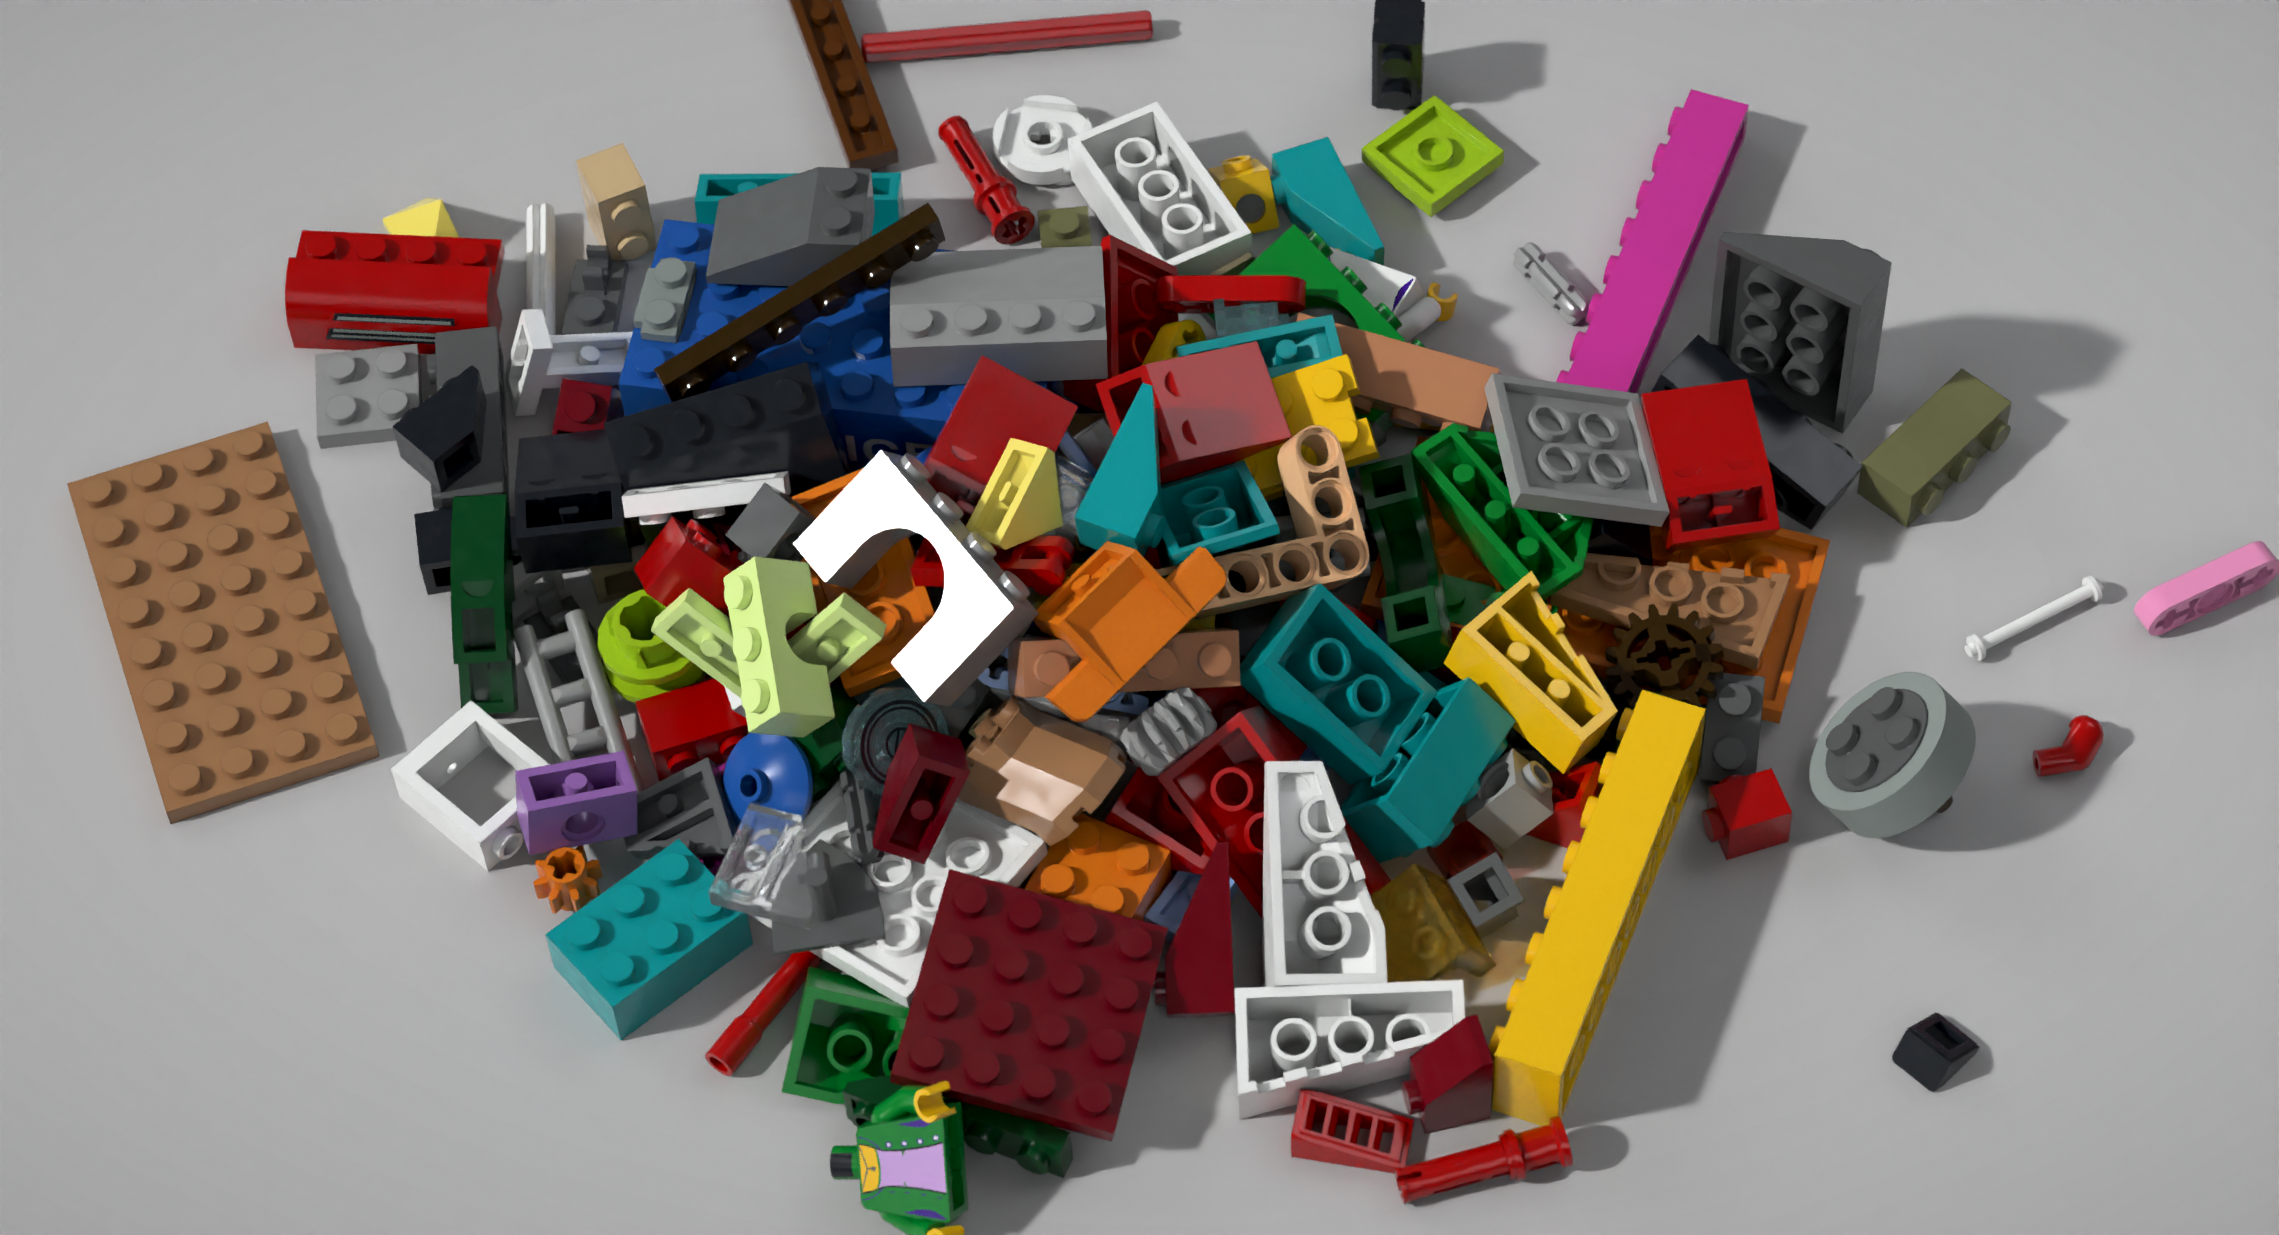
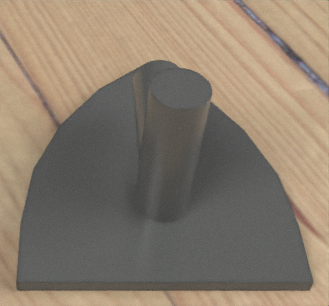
(842, 902)

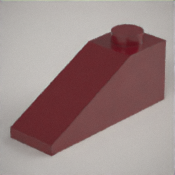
(1200, 958)

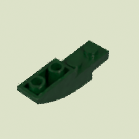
(483, 602)
(1029, 1142)

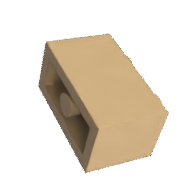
(617, 203)

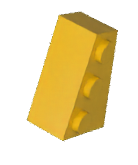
(1534, 674)

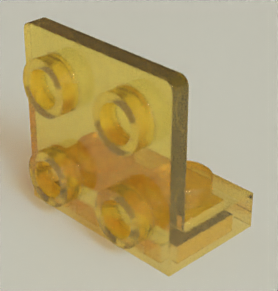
(1427, 929)

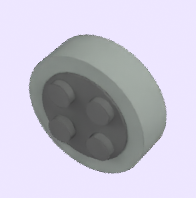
(1892, 755)

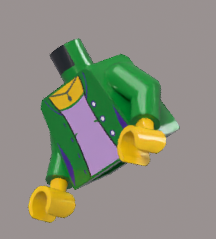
(910, 1161)

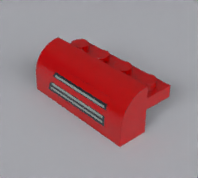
(389, 289)

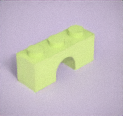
(777, 687)

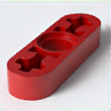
(1196, 292)

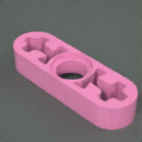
(2207, 588)

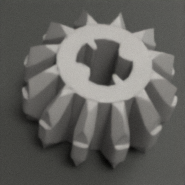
(1168, 731)

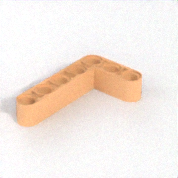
(1314, 532)

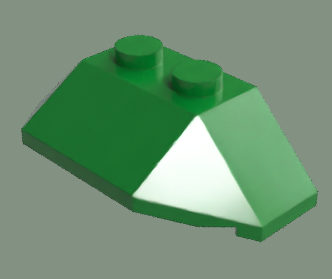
(1474, 499)

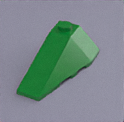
(841, 1036)

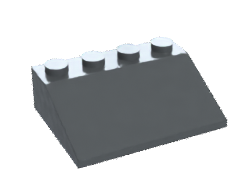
(1802, 319)

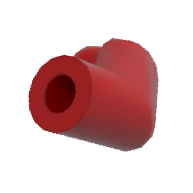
(2076, 751)

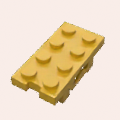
(1316, 397)

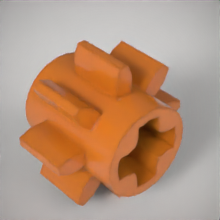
(567, 879)

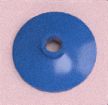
(769, 774)

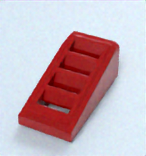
(1335, 1110)

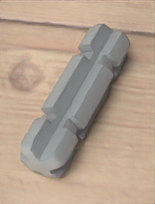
(1551, 283)

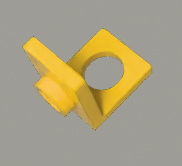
(1247, 176)

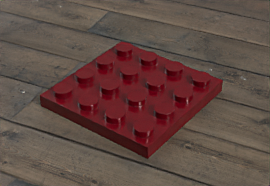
(1030, 1005)

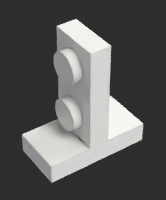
(544, 359)

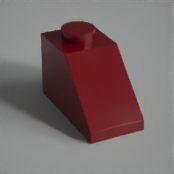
(919, 793)
(1451, 1078)

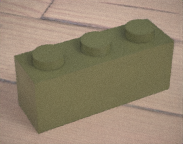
(1935, 448)

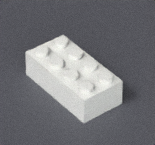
(1157, 192)

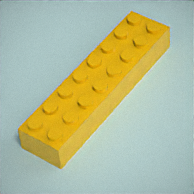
(1595, 909)

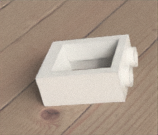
(441, 758)

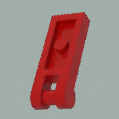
(1036, 563)

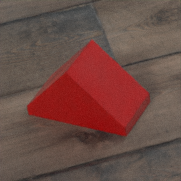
(1569, 799)

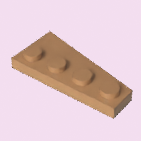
(1734, 604)

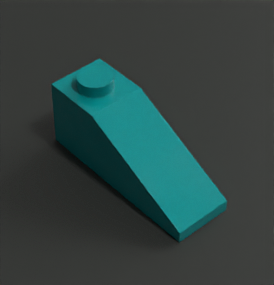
(1323, 199)
(1282, 346)
(1126, 491)

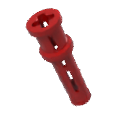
(993, 193)
(1511, 1155)

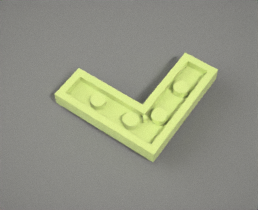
(705, 636)

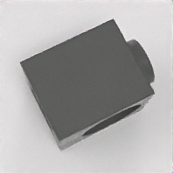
(770, 526)

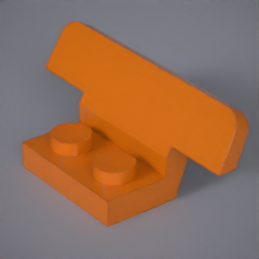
(1119, 618)

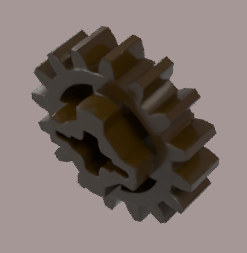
(1684, 656)

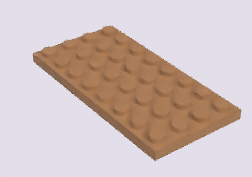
(221, 622)

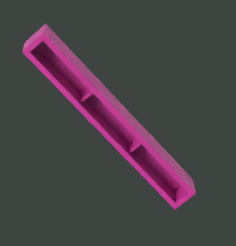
(1658, 244)

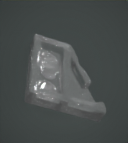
(766, 869)

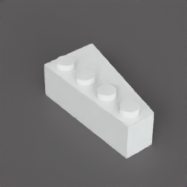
(1334, 1036)

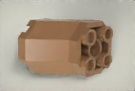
(1038, 769)

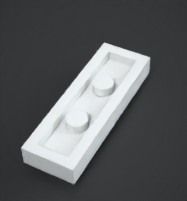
(704, 497)

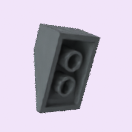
(790, 226)

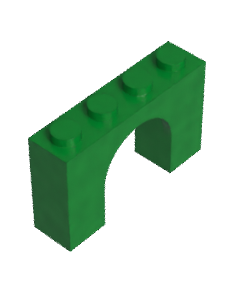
(1327, 288)

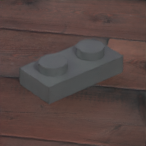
(1732, 728)

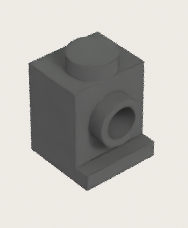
(1487, 894)

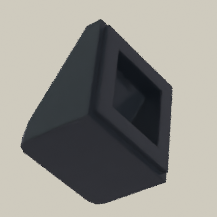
(1933, 1051)

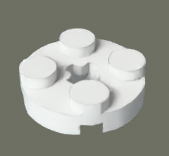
(1031, 162)

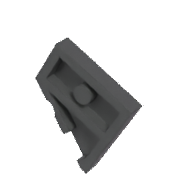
(684, 808)

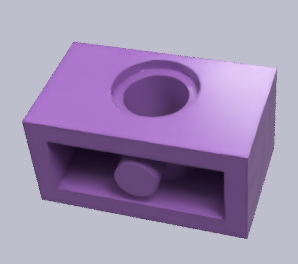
(576, 802)

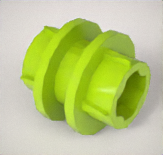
(636, 658)

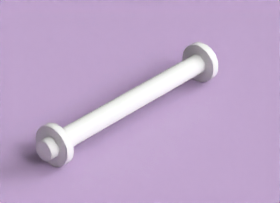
(1977, 647)

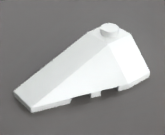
(1314, 894)

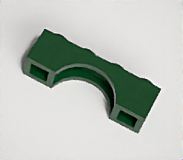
(1405, 537)

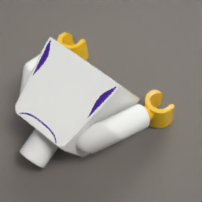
(1397, 291)

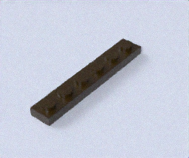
(814, 296)

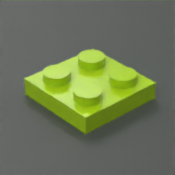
(1432, 156)

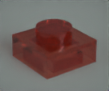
(1461, 850)

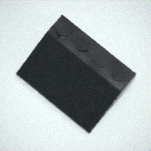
(731, 432)

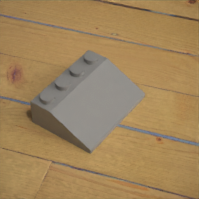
(1016, 306)

